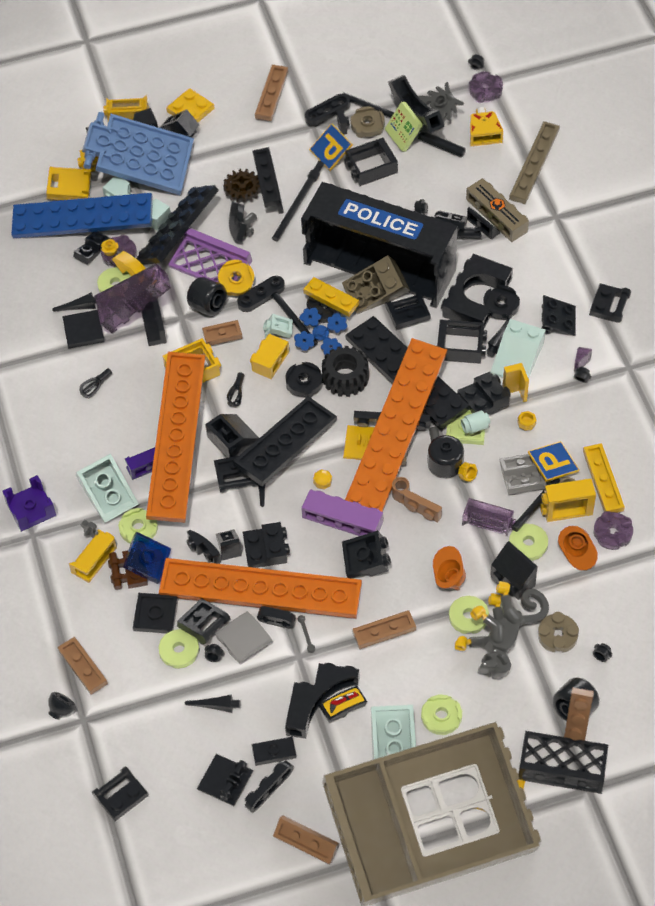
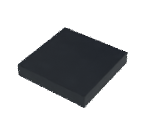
(83, 329)
(155, 613)

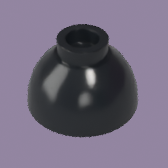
(60, 705)

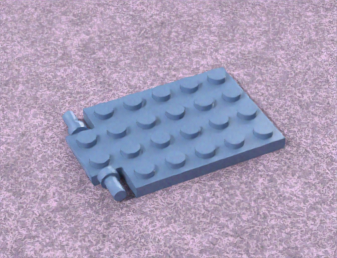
(138, 152)

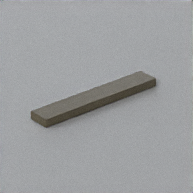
(534, 162)

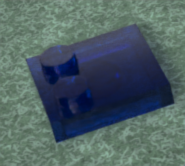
(146, 557)

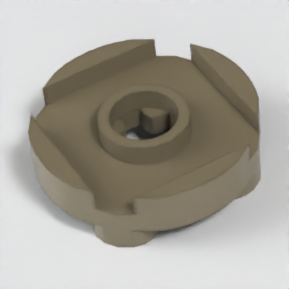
(364, 129)
(561, 622)

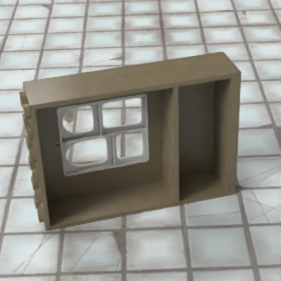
(383, 833)

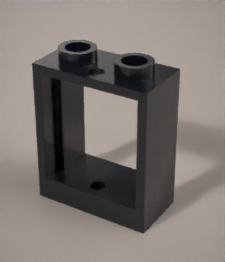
(368, 150)
(462, 328)

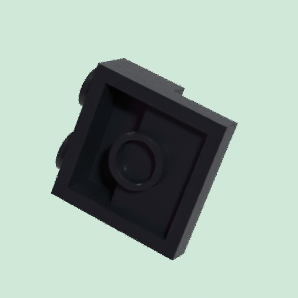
(485, 394)
(266, 545)
(366, 555)

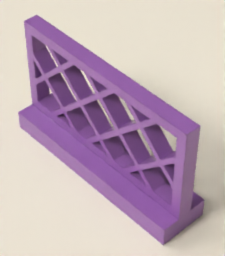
(210, 244)

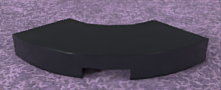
(236, 222)

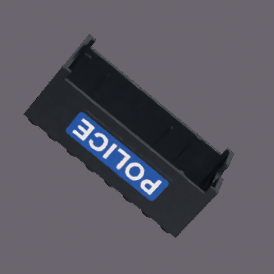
(357, 231)

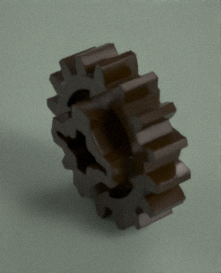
(241, 185)

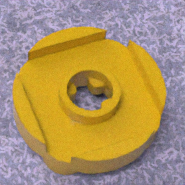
(239, 268)

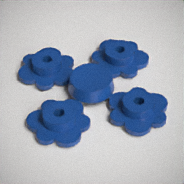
(320, 332)

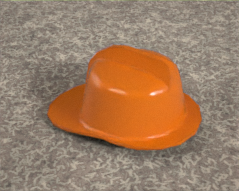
(578, 547)
(449, 568)

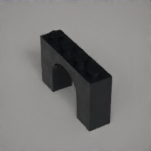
(476, 272)

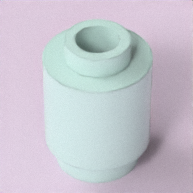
(475, 422)

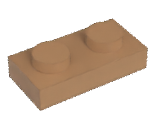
(222, 332)

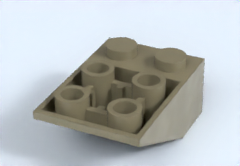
(376, 284)

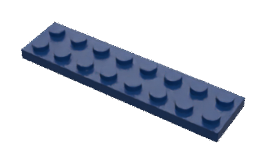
(82, 215)

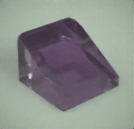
(583, 357)

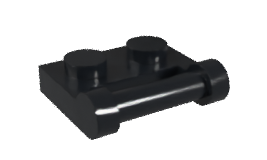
(455, 219)
(603, 302)
(410, 314)
(225, 469)
(198, 616)
(123, 799)

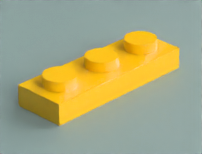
(331, 296)

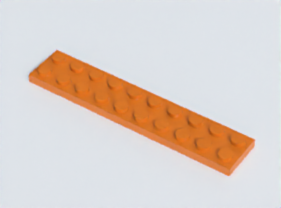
(396, 425)
(176, 437)
(261, 587)

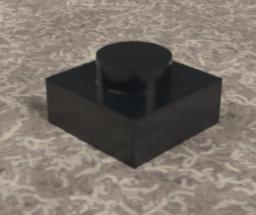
(342, 121)

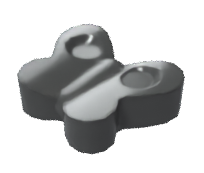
(89, 528)

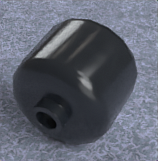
(206, 296)
(445, 456)
(562, 697)

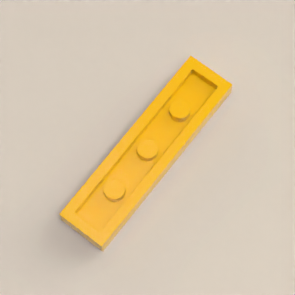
(603, 478)

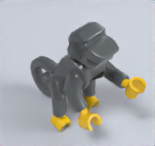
(503, 628)

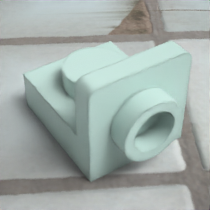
(278, 325)

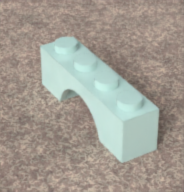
(119, 186)

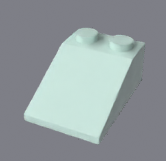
(518, 345)
(106, 488)
(392, 729)

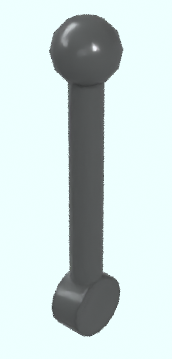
(310, 648)

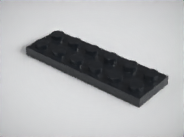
(176, 224)
(284, 441)

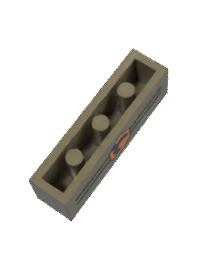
(497, 209)

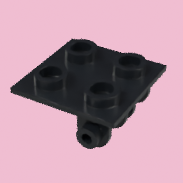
(558, 316)
(225, 779)

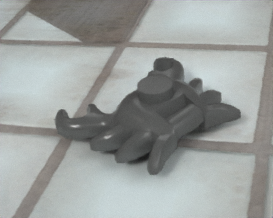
(442, 101)

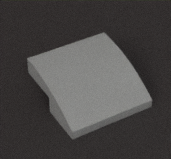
(521, 474)
(243, 637)

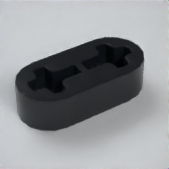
(276, 617)

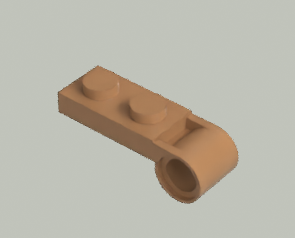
(413, 501)

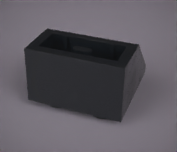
(230, 434)

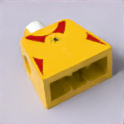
(485, 128)

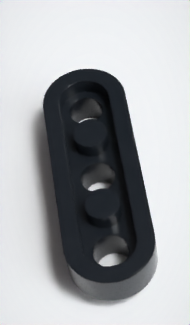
(327, 109)
(256, 298)
(268, 786)

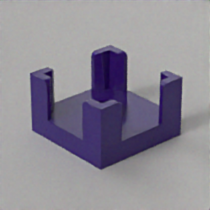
(30, 505)

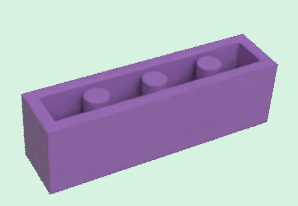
(341, 514)

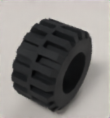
(345, 359)

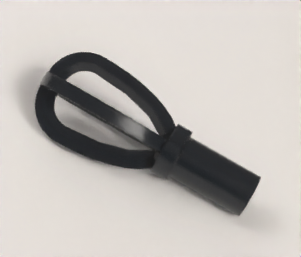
(98, 380)
(236, 386)

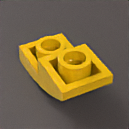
(127, 262)

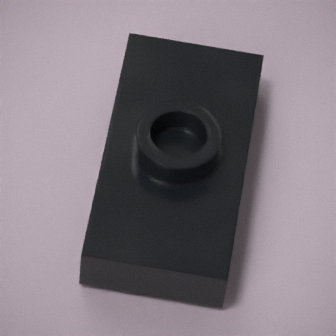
(273, 751)

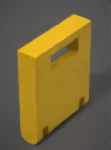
(71, 183)

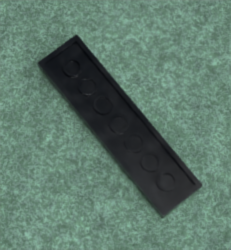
(386, 355)

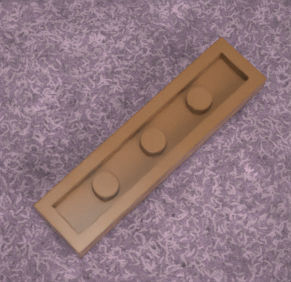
(271, 92)

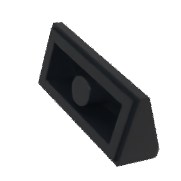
(478, 221)

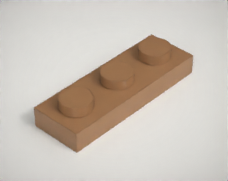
(384, 629)
(82, 665)
(578, 714)
(306, 839)

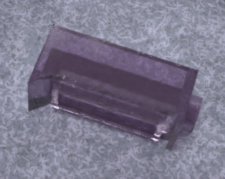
(488, 516)

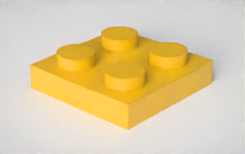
(193, 102)

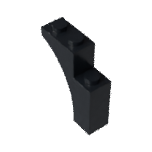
(403, 92)
(307, 697)

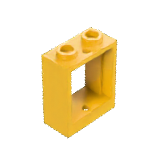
(201, 347)
(568, 500)

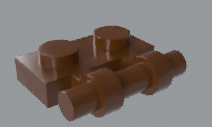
(132, 579)

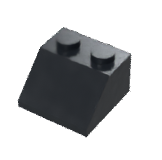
(515, 569)

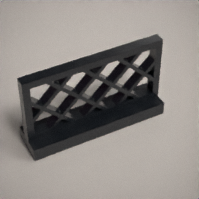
(561, 775)

